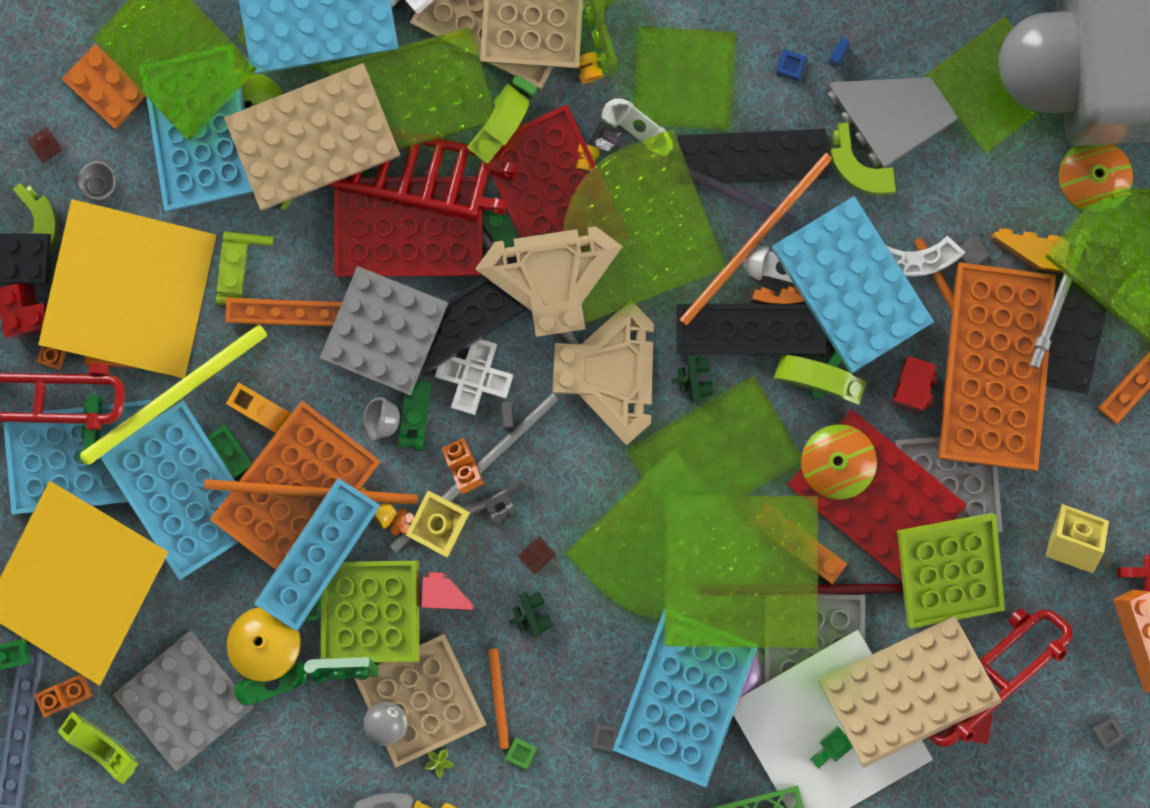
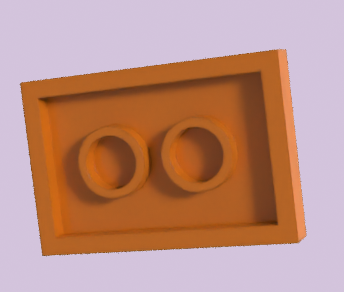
(104, 86)

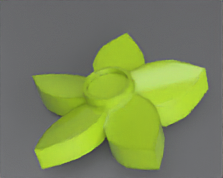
(438, 762)

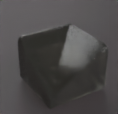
(603, 145)

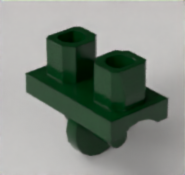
(695, 366)
(537, 624)

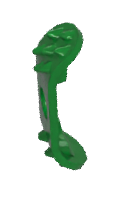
(252, 692)

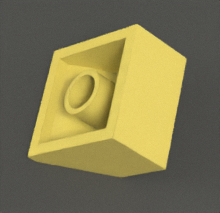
(1078, 539)

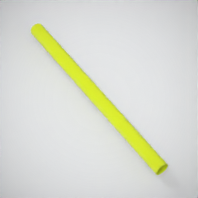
(173, 395)

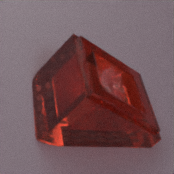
(45, 144)
(537, 555)

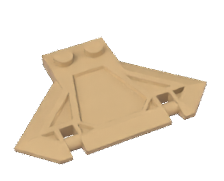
(551, 274)
(611, 372)

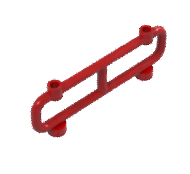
(97, 375)
(1022, 623)

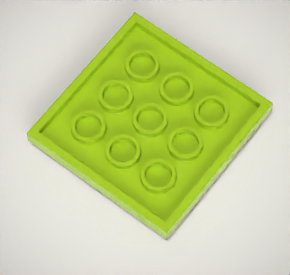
(951, 570)
(372, 612)

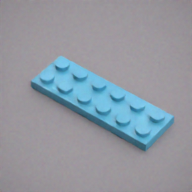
(317, 554)

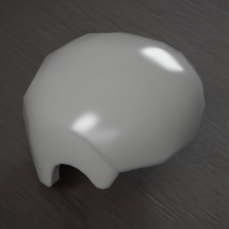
(90, 182)

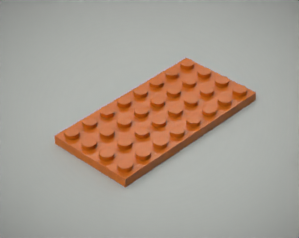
(990, 390)

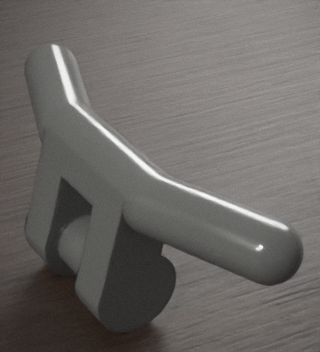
(501, 496)

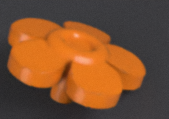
(401, 522)

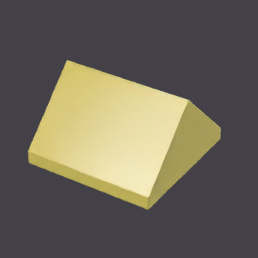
(438, 523)

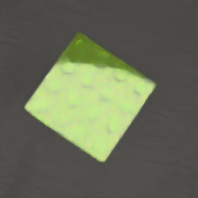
(684, 77)
(975, 90)

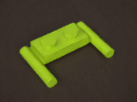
(234, 262)

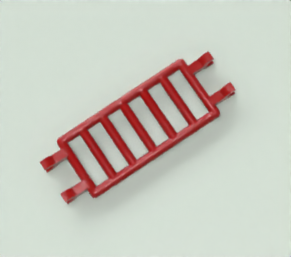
(477, 202)

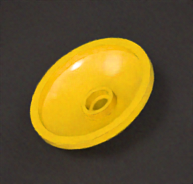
(275, 654)

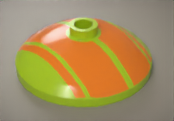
(1078, 174)
(857, 466)

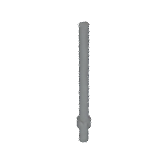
(1043, 342)

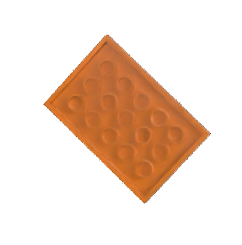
(301, 453)

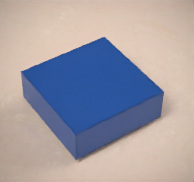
(839, 52)
(791, 65)

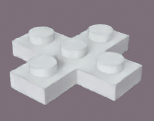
(475, 377)

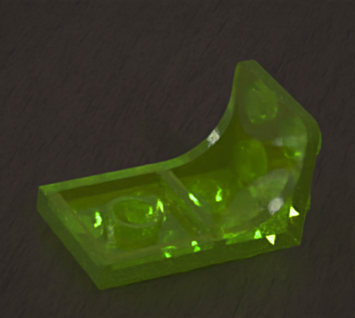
(595, 16)

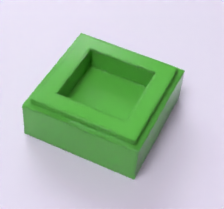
(524, 87)
(521, 753)

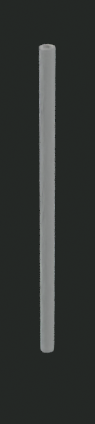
(493, 455)

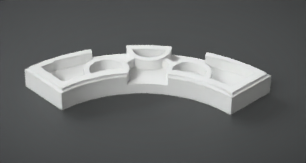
(928, 260)

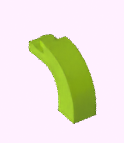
(503, 122)
(855, 175)
(43, 213)
(820, 377)
(99, 746)

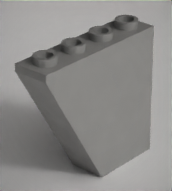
(892, 114)

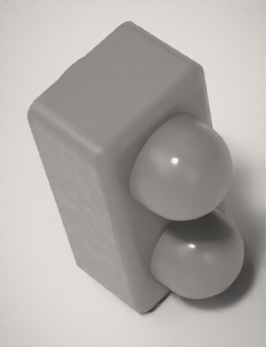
(1085, 64)

